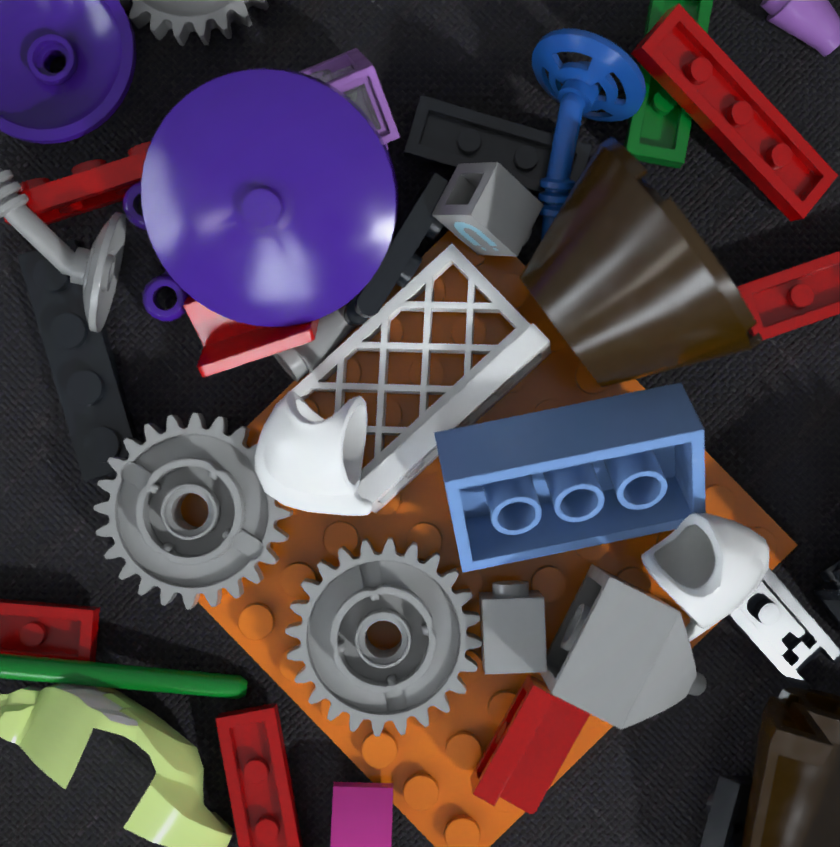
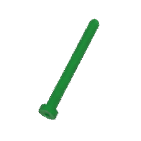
(121, 676)

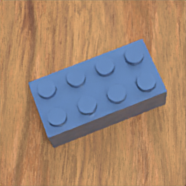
(573, 476)

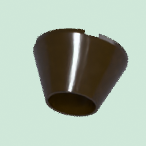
(633, 278)

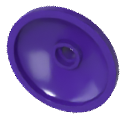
(89, 89)

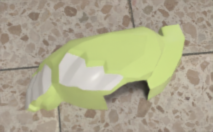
(54, 730)

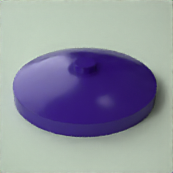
(269, 197)

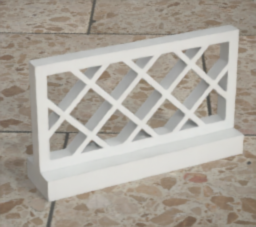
(459, 404)

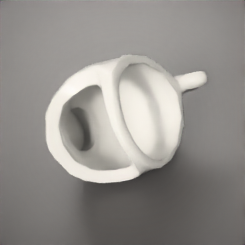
(313, 459)
(708, 567)

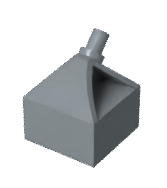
(621, 653)

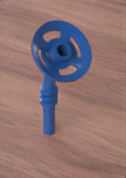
(579, 99)

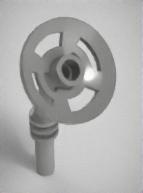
(93, 268)

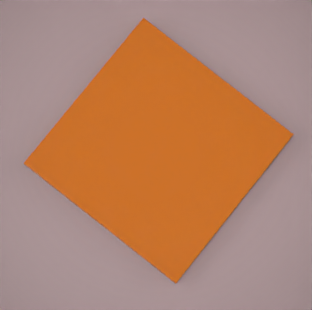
(435, 762)

